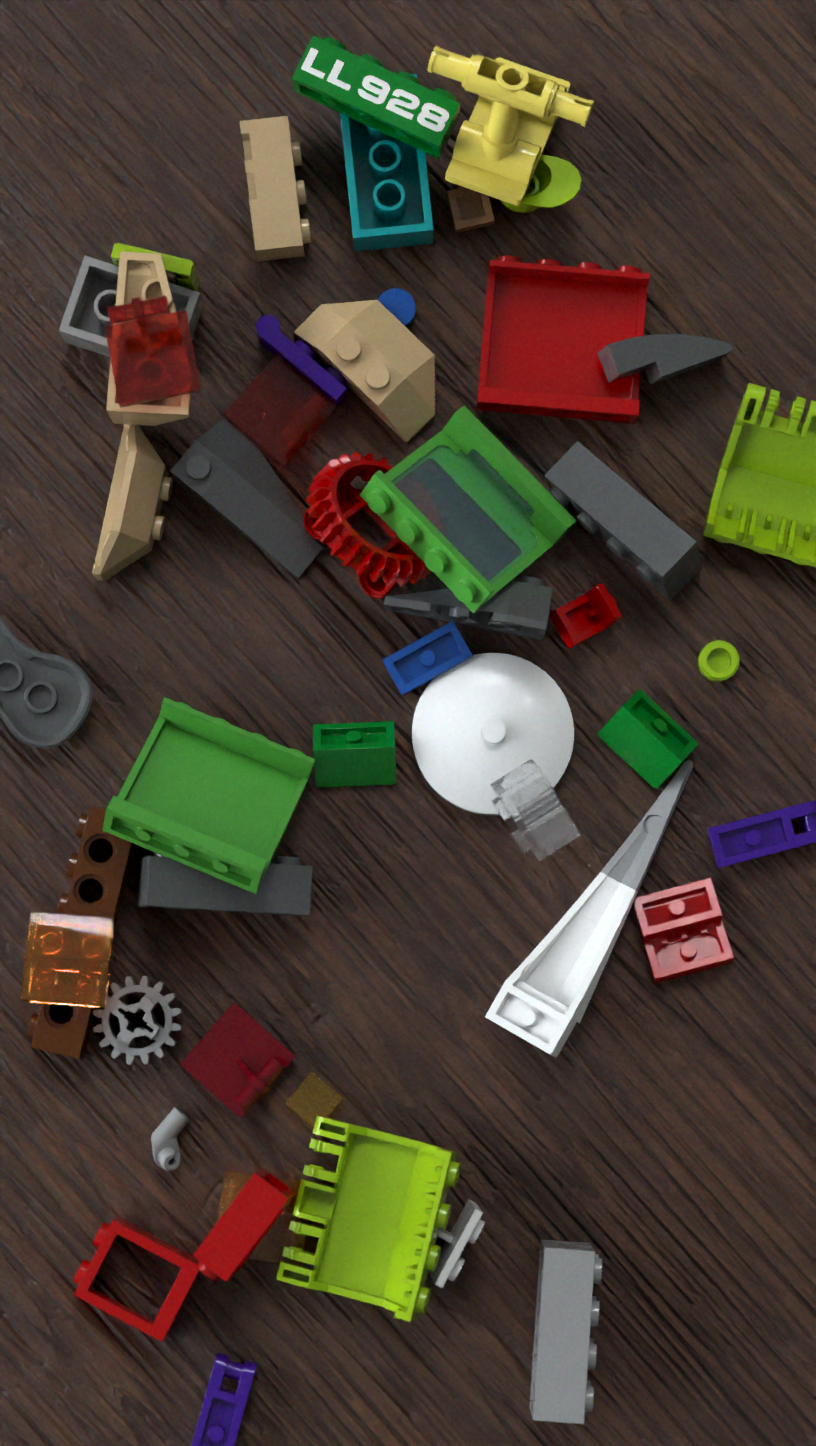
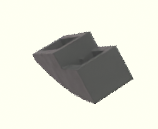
(660, 355)

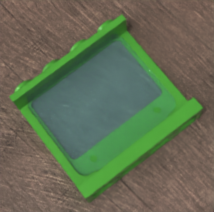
(468, 510)

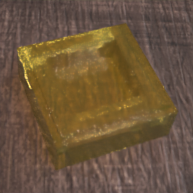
(313, 1099)

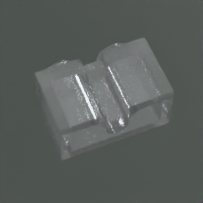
(534, 810)

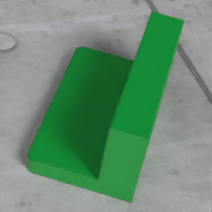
(647, 739)
(354, 754)

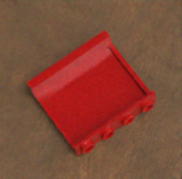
(546, 336)

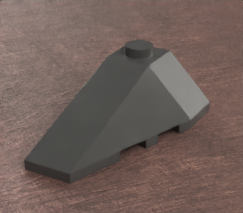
(241, 487)
(515, 610)

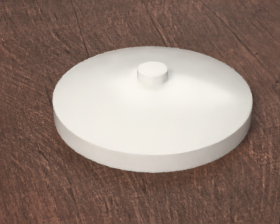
(487, 722)

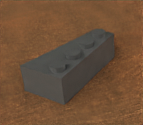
(625, 521)
(181, 887)

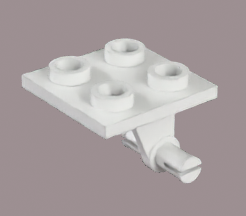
(465, 1230)

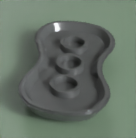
(40, 693)

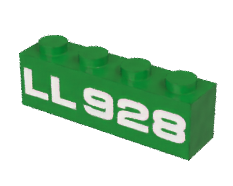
(376, 95)

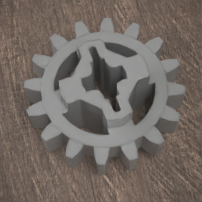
(127, 1035)

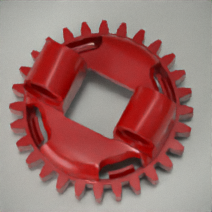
(328, 519)

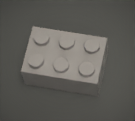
(95, 292)

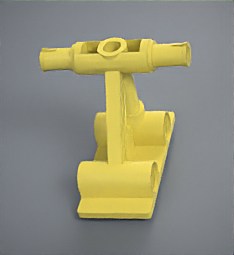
(509, 123)

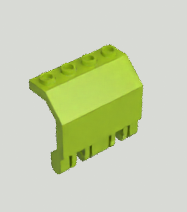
(768, 481)
(376, 1217)

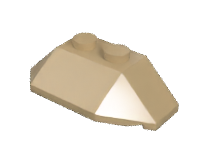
(377, 359)
(133, 505)

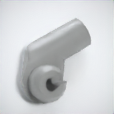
(165, 1142)

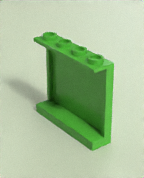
(210, 795)

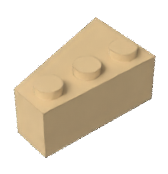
(274, 188)

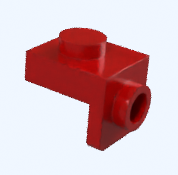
(585, 616)

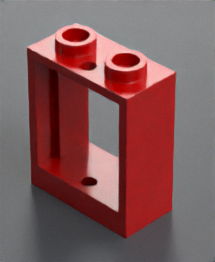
(243, 1225)
(89, 1270)

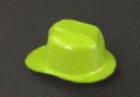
(551, 186)

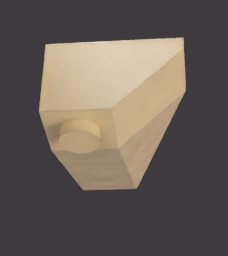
(144, 277)

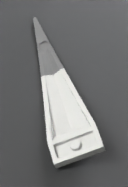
(560, 975)

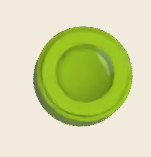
(718, 661)

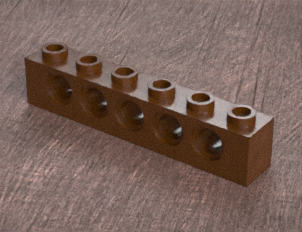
(72, 1037)

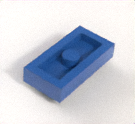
(427, 658)

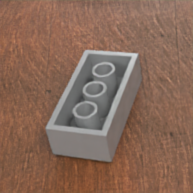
(562, 1332)

